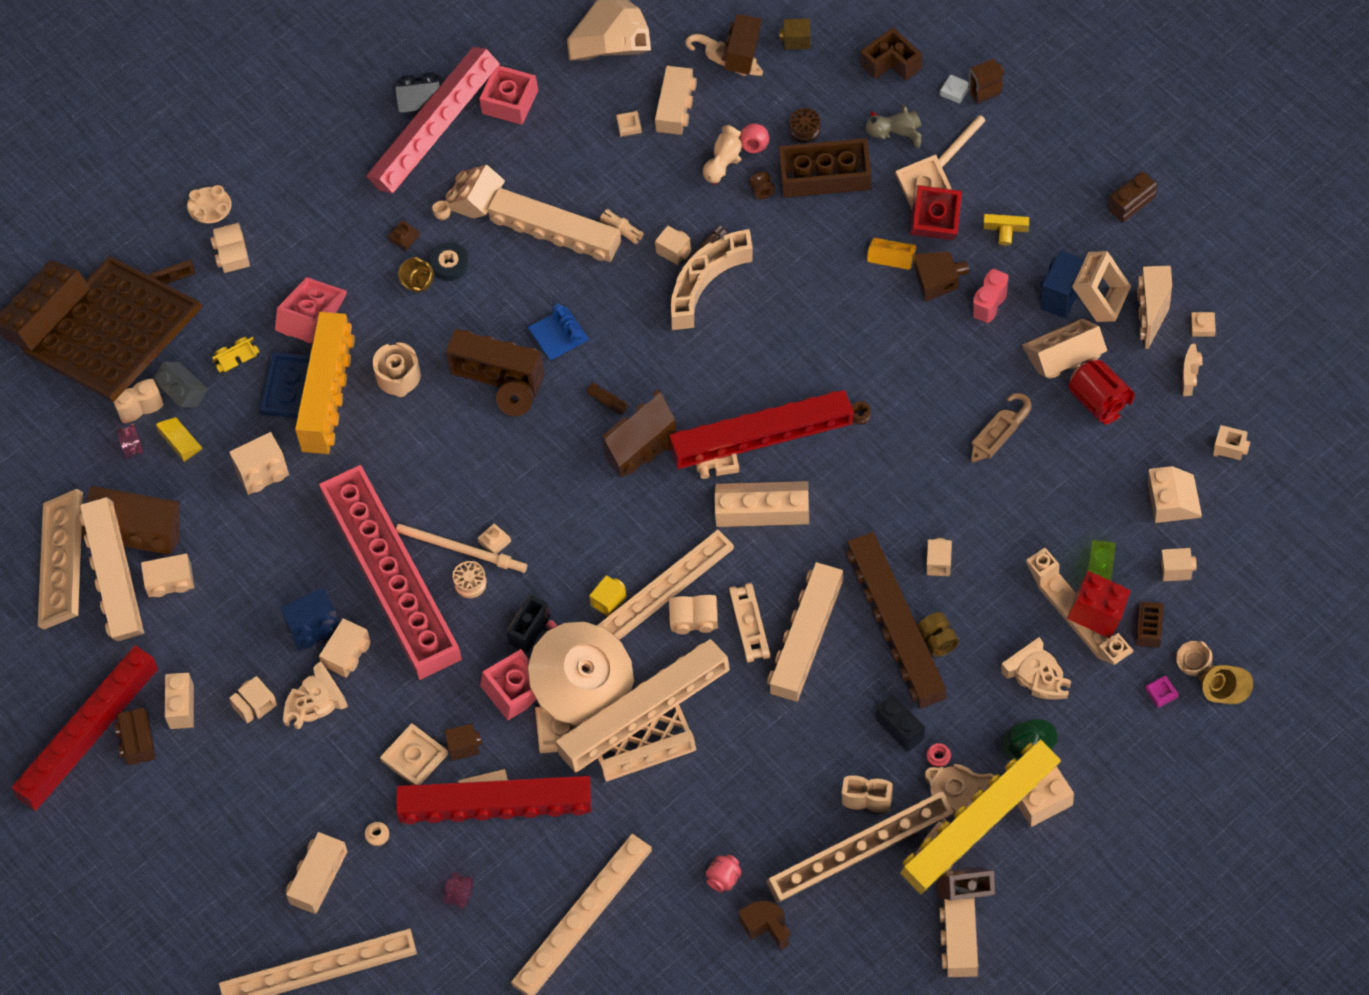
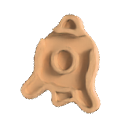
(957, 784)

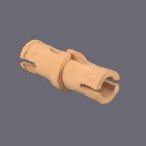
(625, 228)

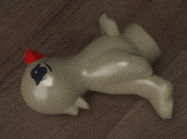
(900, 124)

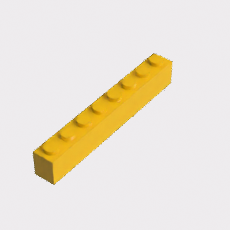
(980, 816)

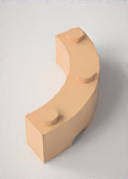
(702, 269)

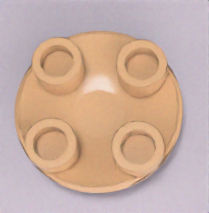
(209, 204)

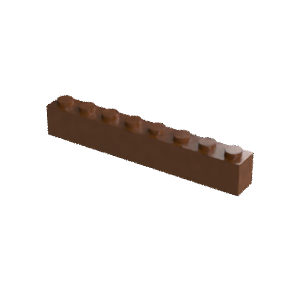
(896, 620)

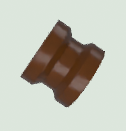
(762, 186)

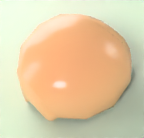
(1194, 658)

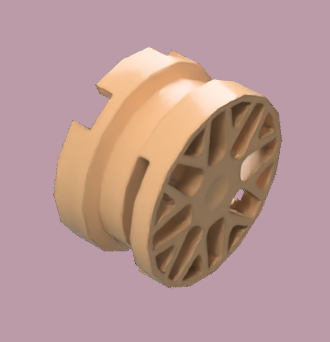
(470, 580)

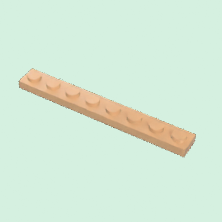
(667, 585)
(581, 916)
(323, 966)

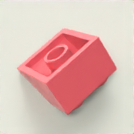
(509, 685)

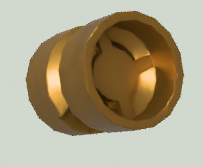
(938, 634)

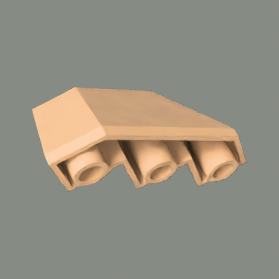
(609, 29)

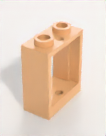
(1101, 265)

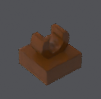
(403, 235)

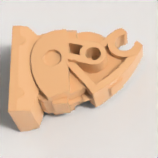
(1035, 669)
(313, 699)

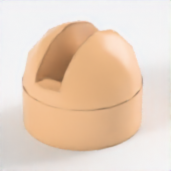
(441, 210)

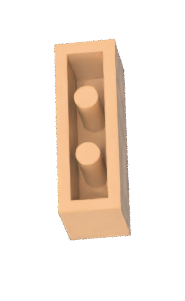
(675, 100)
(316, 872)
(959, 938)

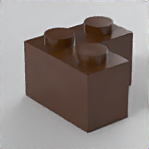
(892, 52)

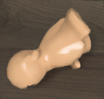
(725, 152)

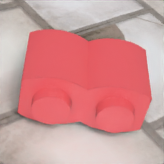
(990, 296)

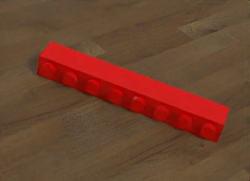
(761, 429)
(84, 728)
(494, 799)

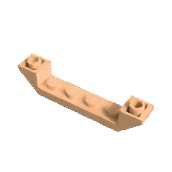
(1061, 595)

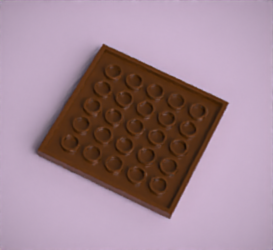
(115, 329)

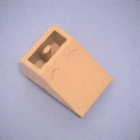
(1154, 297)

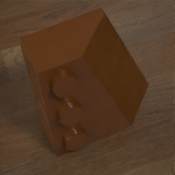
(639, 437)

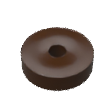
(519, 389)

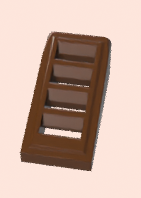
(1150, 640)

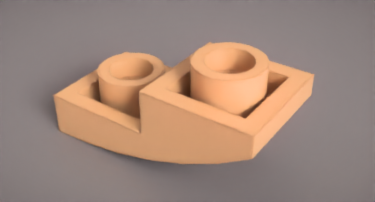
(1191, 365)

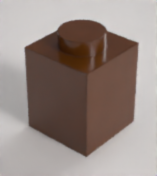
(463, 741)

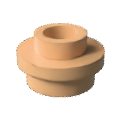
(379, 839)

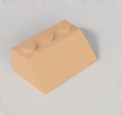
(1065, 348)

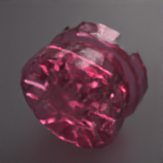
(129, 441)
(458, 890)

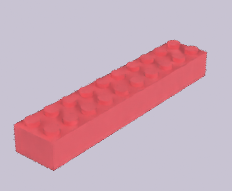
(390, 572)

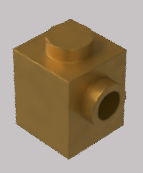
(796, 34)

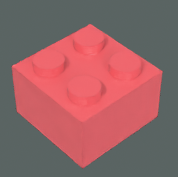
(509, 94)

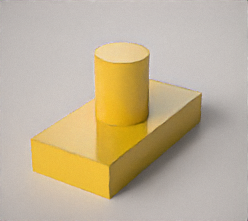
(1006, 226)

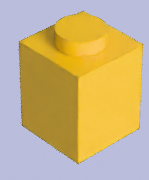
(608, 595)

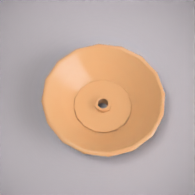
(558, 674)

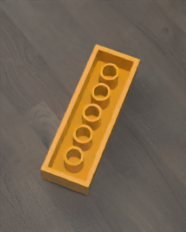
(324, 383)

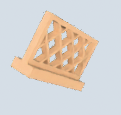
(649, 753)

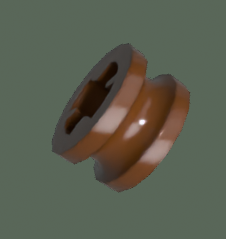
(861, 405)

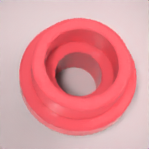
(938, 749)

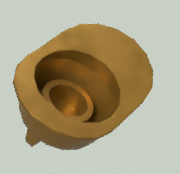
(1226, 684)

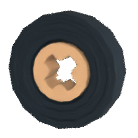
(453, 270)

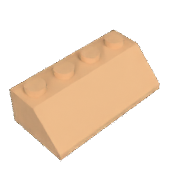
(762, 504)

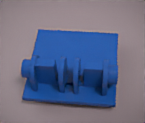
(558, 332)

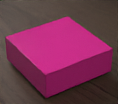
(1161, 691)

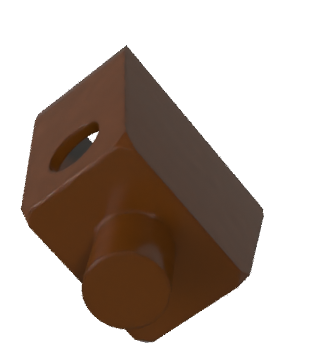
(938, 273)

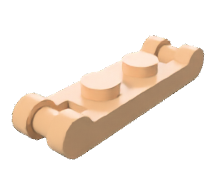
(749, 622)

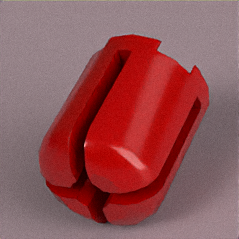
(1100, 390)

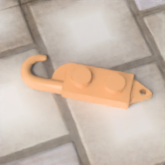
(715, 50)

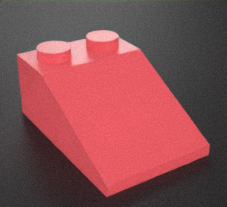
(300, 310)

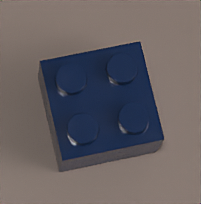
(1057, 290)
(310, 619)

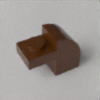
(765, 917)

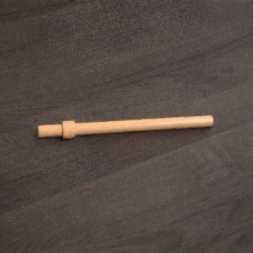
(502, 560)

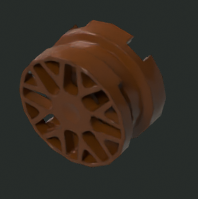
(805, 126)

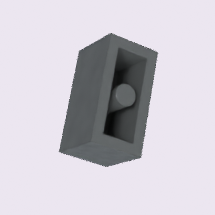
(180, 384)

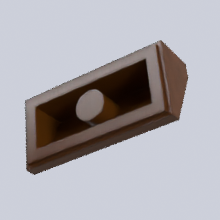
(174, 272)

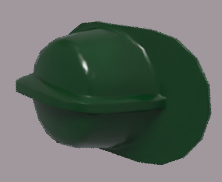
(1026, 732)

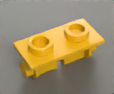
(226, 357)

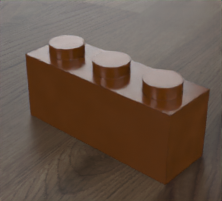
(741, 44)

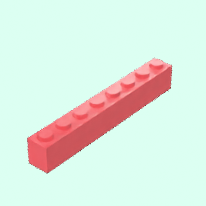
(432, 120)

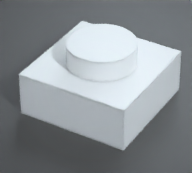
(954, 89)

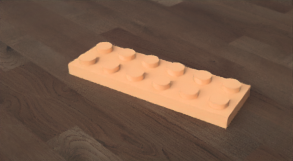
(60, 559)

